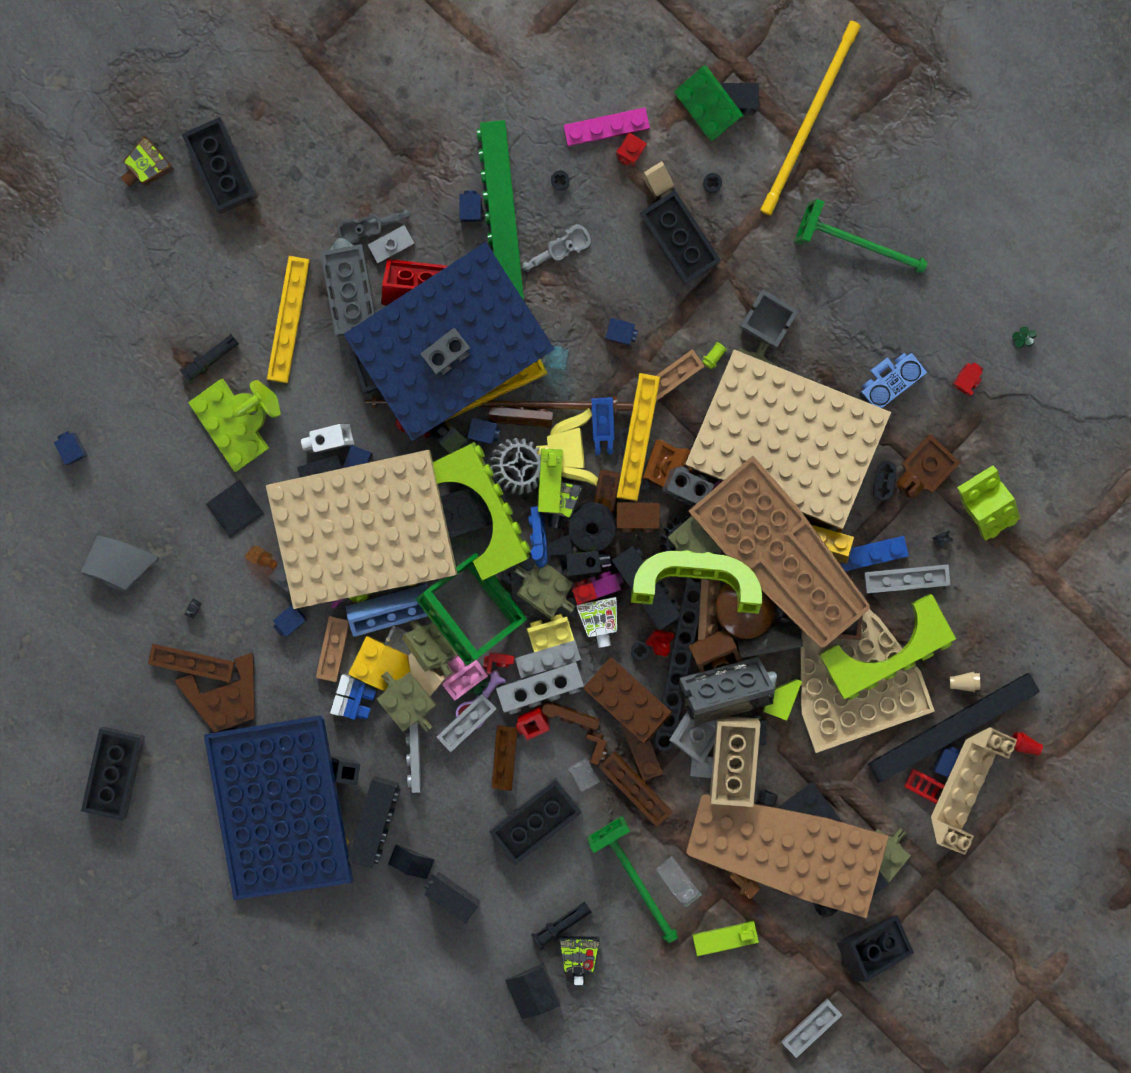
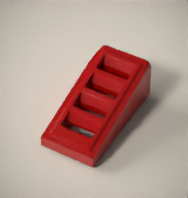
(912, 777)

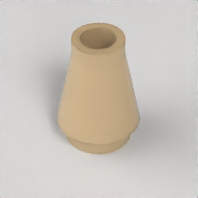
(966, 682)

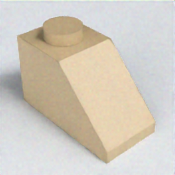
(658, 180)
(428, 680)

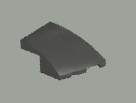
(117, 563)

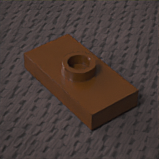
(607, 488)

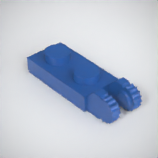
(603, 423)
(538, 538)

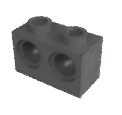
(442, 346)
(686, 492)

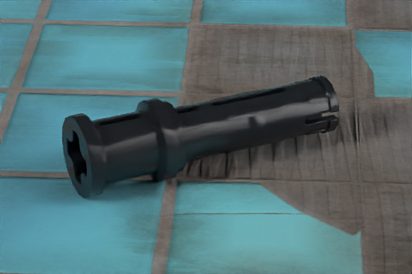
(201, 364)
(553, 930)

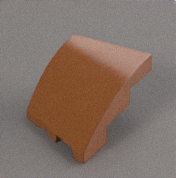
(662, 460)

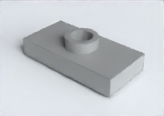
(391, 244)

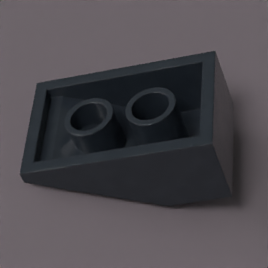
(875, 949)

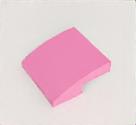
(463, 677)

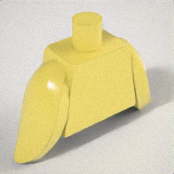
(568, 437)

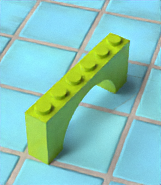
(506, 545)
(928, 635)

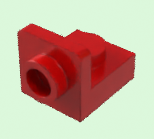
(630, 150)
(502, 660)

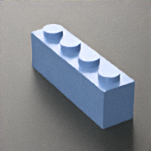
(385, 611)

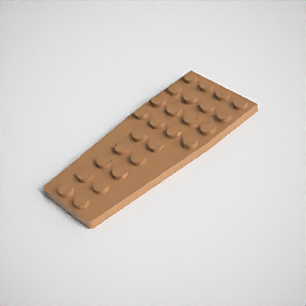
(770, 534)
(791, 852)

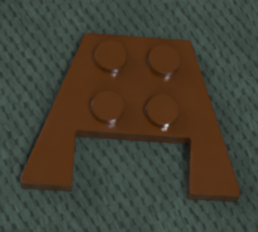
(226, 704)

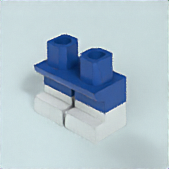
(348, 706)

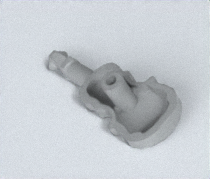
(575, 239)

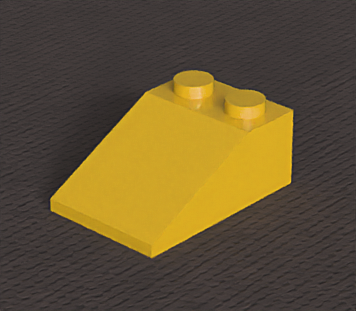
(375, 660)

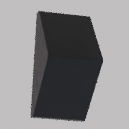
(411, 862)

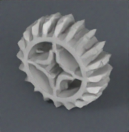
(517, 457)

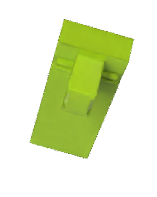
(550, 480)
(725, 938)

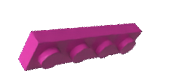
(606, 126)

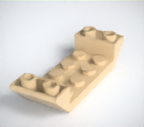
(964, 785)

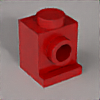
(968, 378)
(584, 591)
(536, 728)

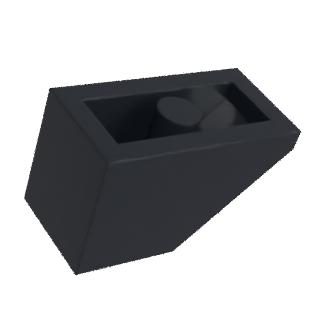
(744, 96)

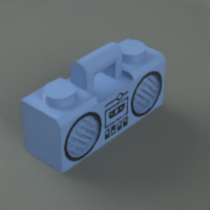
(902, 376)

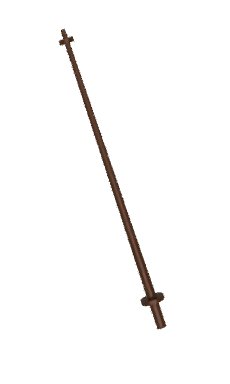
(617, 406)

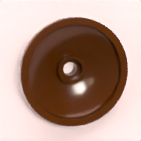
(743, 624)

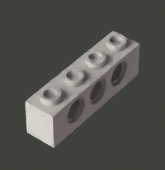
(512, 705)

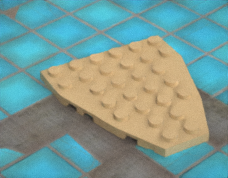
(839, 720)

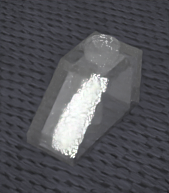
(678, 882)

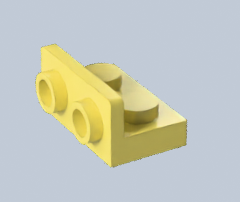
(550, 633)

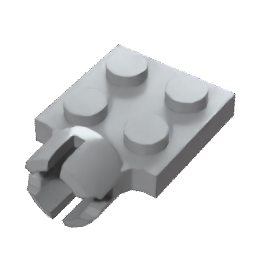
(696, 739)

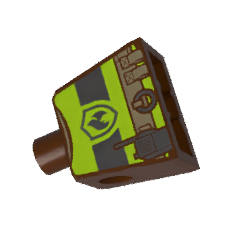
(145, 164)

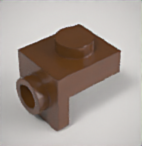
(599, 752)

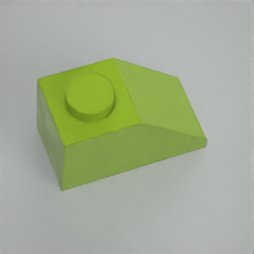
(783, 699)

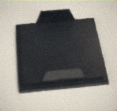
(235, 508)

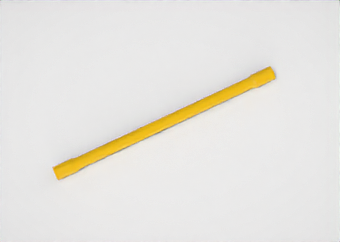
(847, 39)

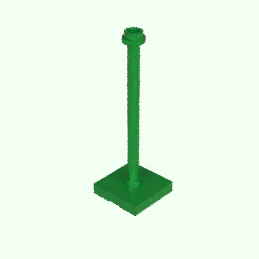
(811, 222)
(608, 836)

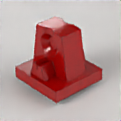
(660, 641)

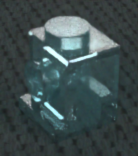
(557, 359)

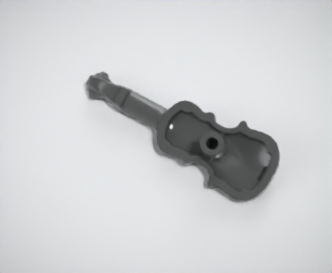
(353, 230)

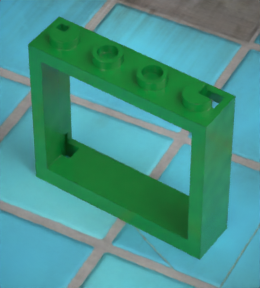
(450, 629)

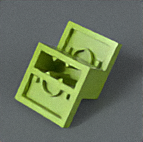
(989, 503)

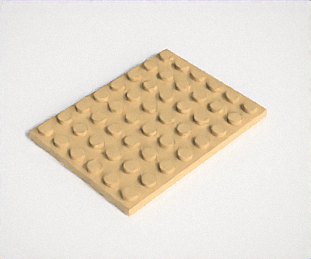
(798, 429)
(361, 529)

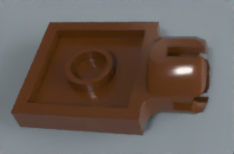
(926, 467)

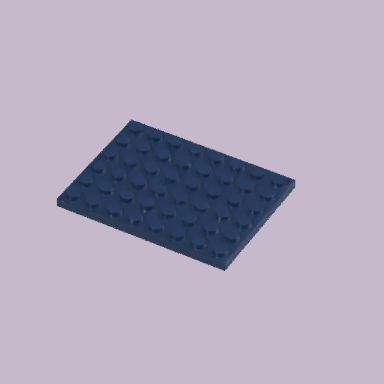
(486, 312)
(278, 807)

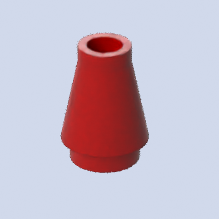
(1026, 744)

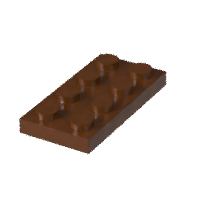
(627, 700)

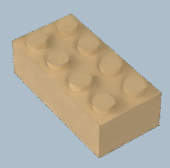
(735, 761)

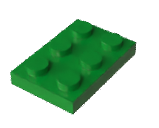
(708, 103)

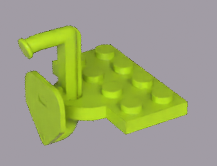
(231, 419)

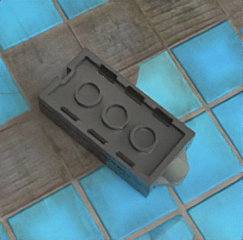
(347, 285)
(727, 690)

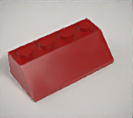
(404, 276)

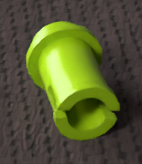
(714, 356)

